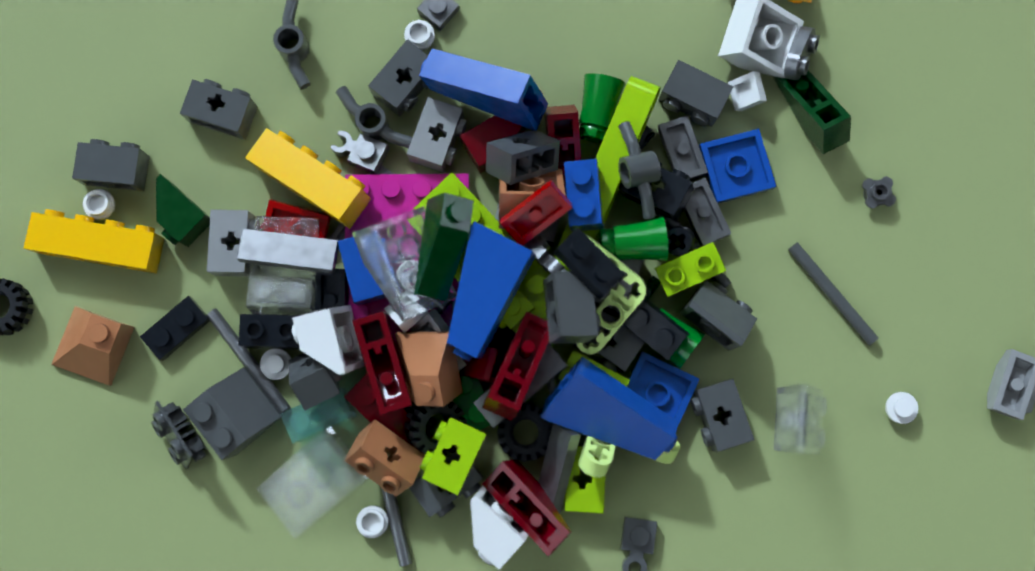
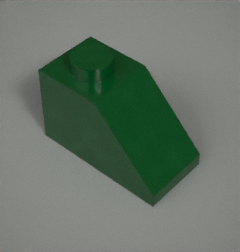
(178, 214)

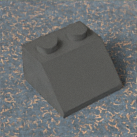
(719, 315)
(233, 413)

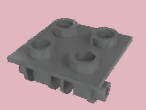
(164, 424)

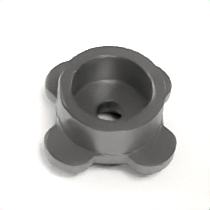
(874, 200)

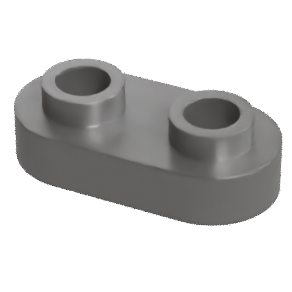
(798, 56)

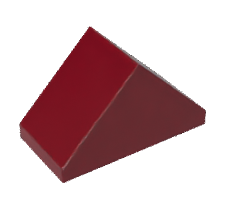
(485, 368)

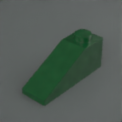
(817, 111)
(442, 244)

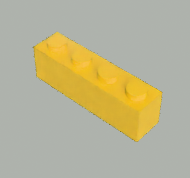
(309, 178)
(94, 242)

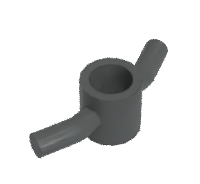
(300, 51)
(368, 110)
(639, 169)

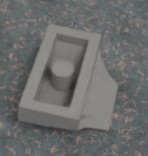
(1013, 385)

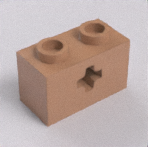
(385, 458)

